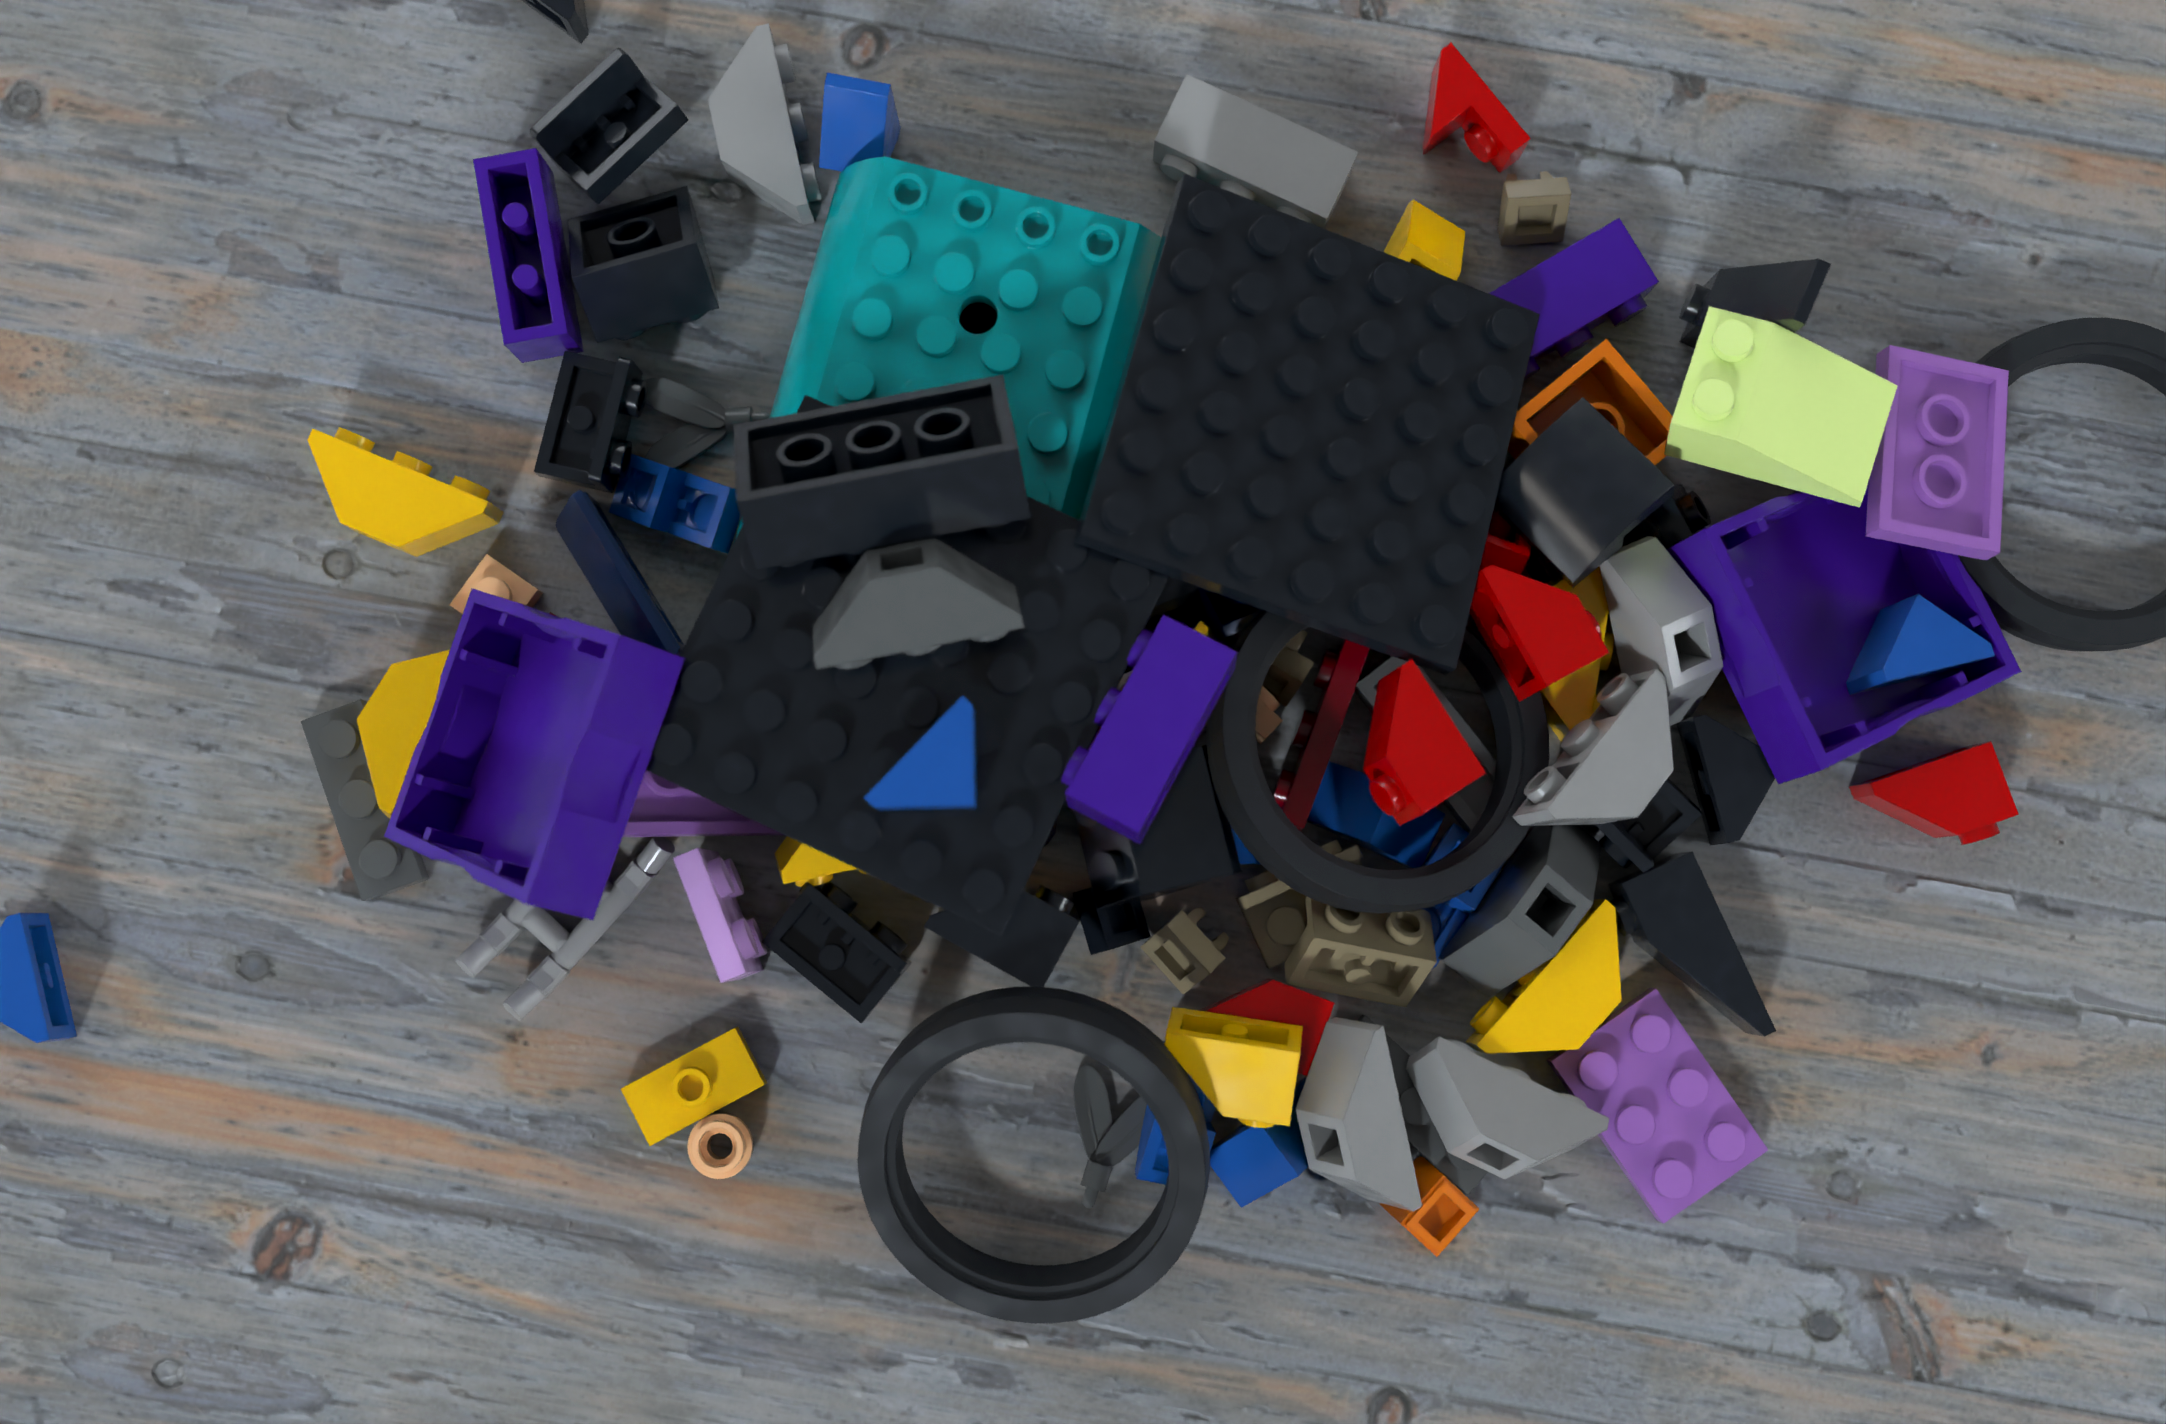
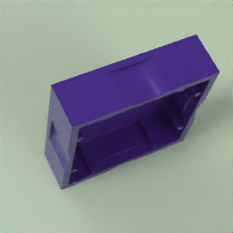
(1792, 609)
(534, 753)

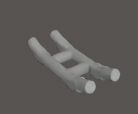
(566, 946)

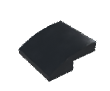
(1579, 492)

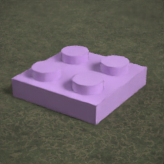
(712, 892)

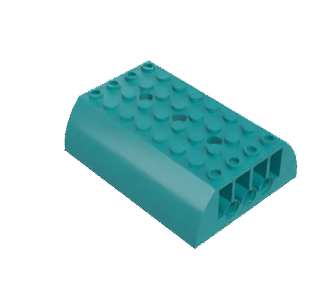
(923, 244)

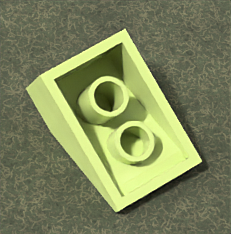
(1779, 409)

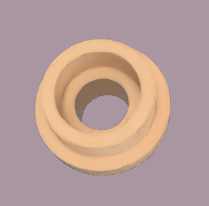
(700, 1151)

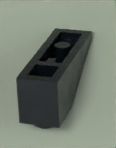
(1768, 292)
(1683, 929)

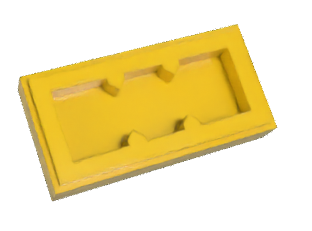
(693, 1086)

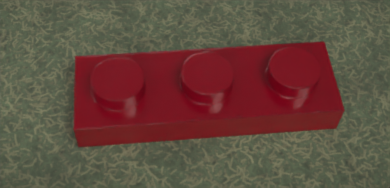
(1319, 731)

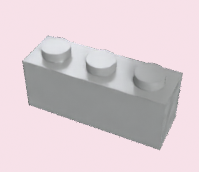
(1252, 152)

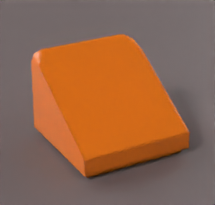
(1442, 1212)

